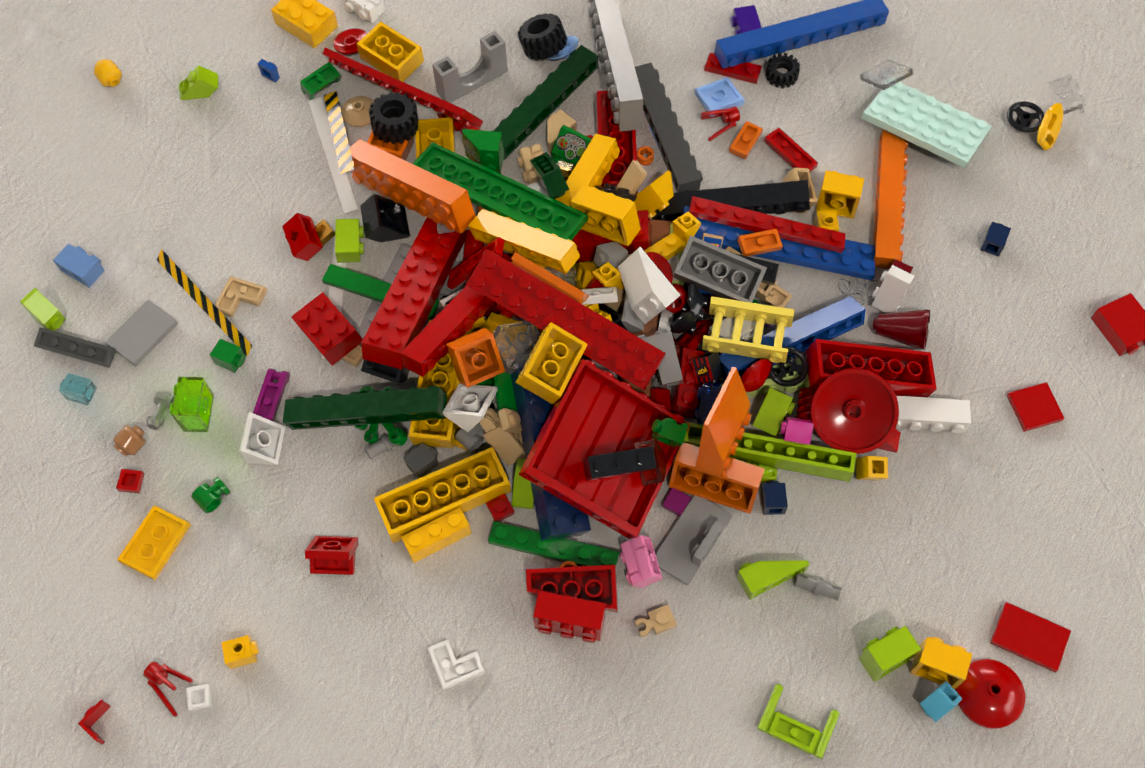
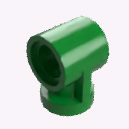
(208, 496)

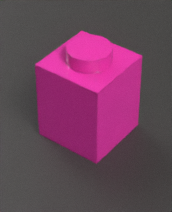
(797, 430)

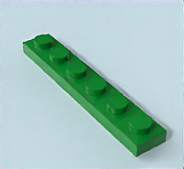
(555, 549)

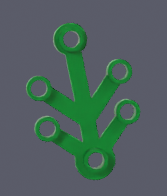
(396, 435)

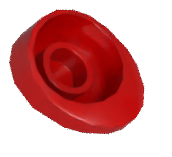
(756, 375)

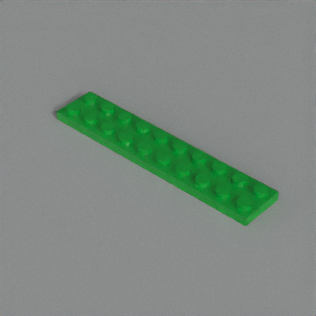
(502, 193)

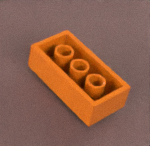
(734, 488)

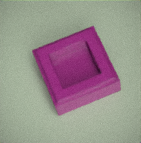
(676, 502)

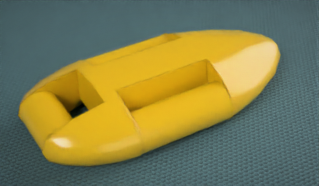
(1050, 126)

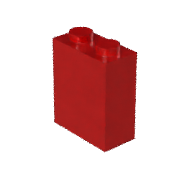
(1122, 324)

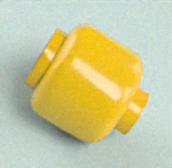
(107, 73)

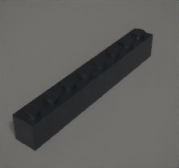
(762, 198)

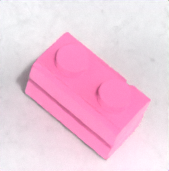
(640, 561)

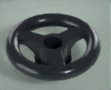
(1024, 118)
(794, 367)

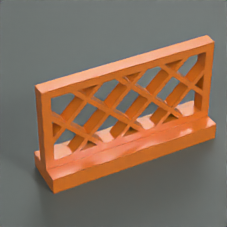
(549, 278)

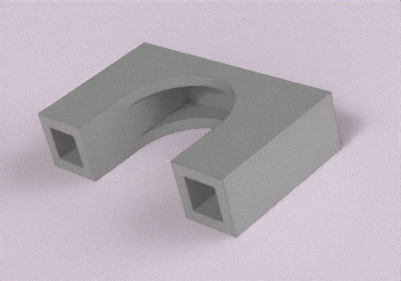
(492, 64)
(669, 368)

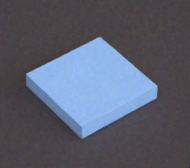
(719, 95)

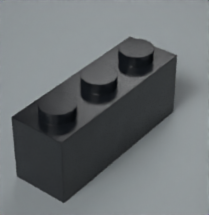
(619, 463)

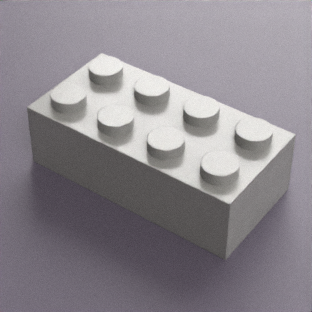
(719, 271)

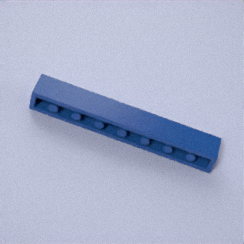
(822, 325)

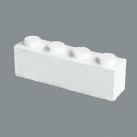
(934, 414)

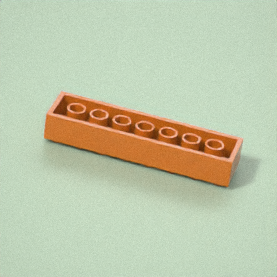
(412, 186)

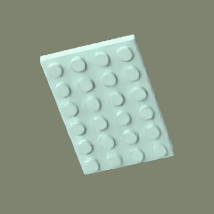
(927, 123)

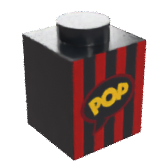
(707, 368)

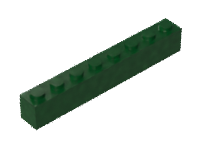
(546, 98)
(365, 408)

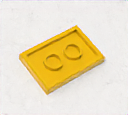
(154, 542)

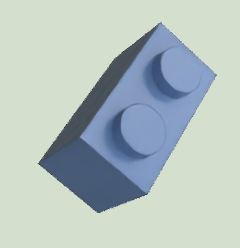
(79, 265)

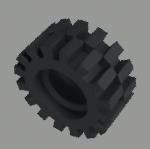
(786, 63)

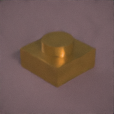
(324, 232)

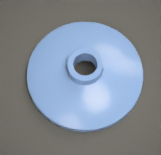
(571, 45)

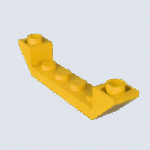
(668, 247)

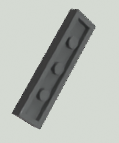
(74, 347)

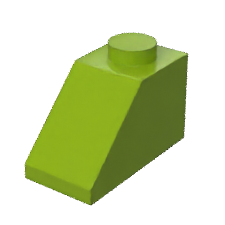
(42, 310)
(522, 489)

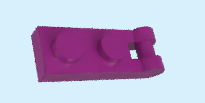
(271, 394)

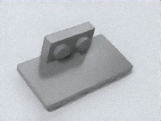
(692, 539)

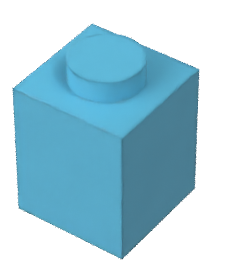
(940, 701)

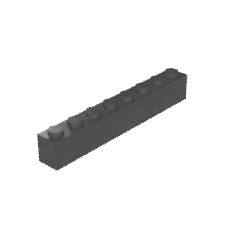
(667, 132)

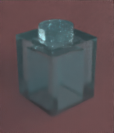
(77, 389)

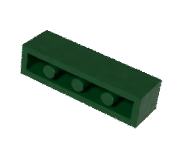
(549, 175)

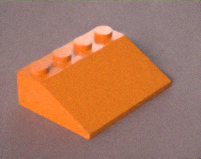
(724, 426)

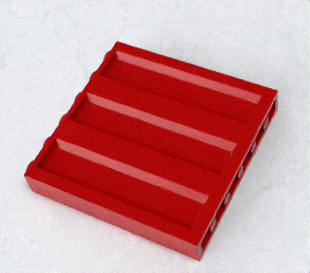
(596, 419)

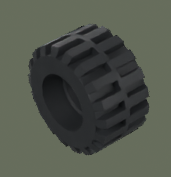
(542, 36)
(393, 129)

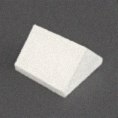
(469, 405)
(261, 440)

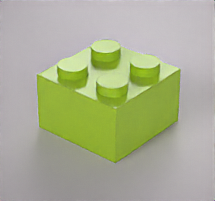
(889, 653)

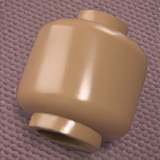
(129, 440)

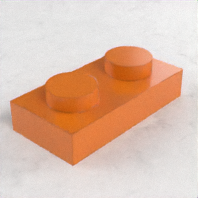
(745, 140)
(760, 242)

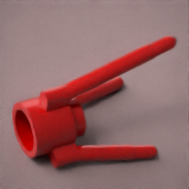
(728, 116)
(158, 675)

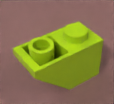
(198, 84)

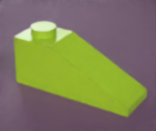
(765, 575)

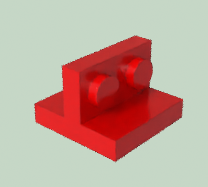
(332, 555)

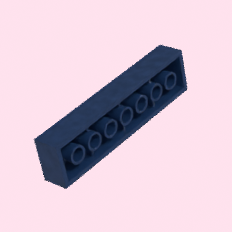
(554, 516)

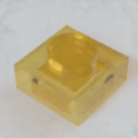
(566, 168)

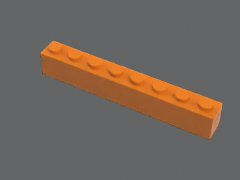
(889, 199)

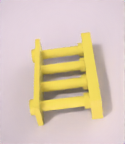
(752, 312)

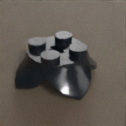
(691, 312)

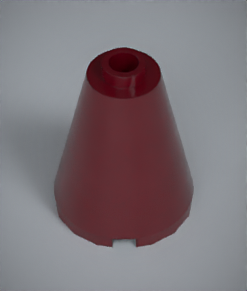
(904, 327)

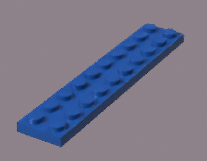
(854, 261)

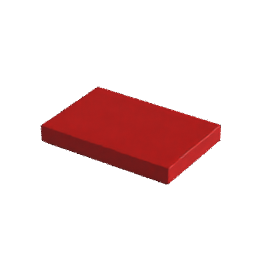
(1030, 637)

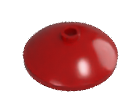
(983, 705)

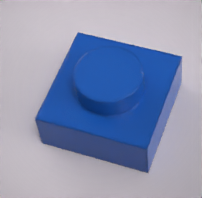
(268, 70)

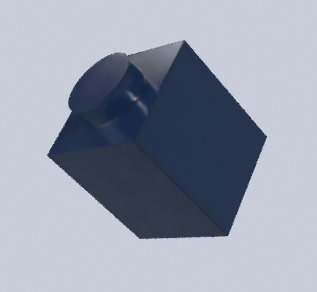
(995, 239)
(774, 498)

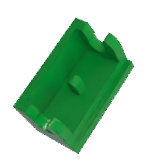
(319, 79)

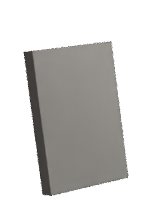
(142, 333)

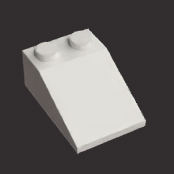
(646, 286)

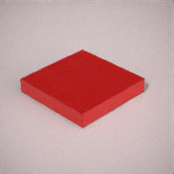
(1035, 406)

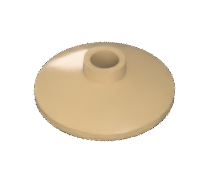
(356, 111)

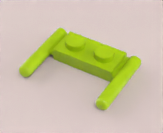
(793, 731)

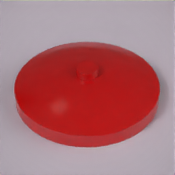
(855, 410)

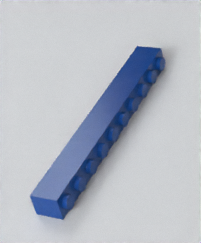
(800, 32)

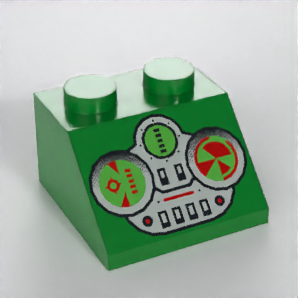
(569, 146)
(484, 148)

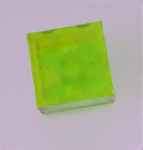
(192, 404)

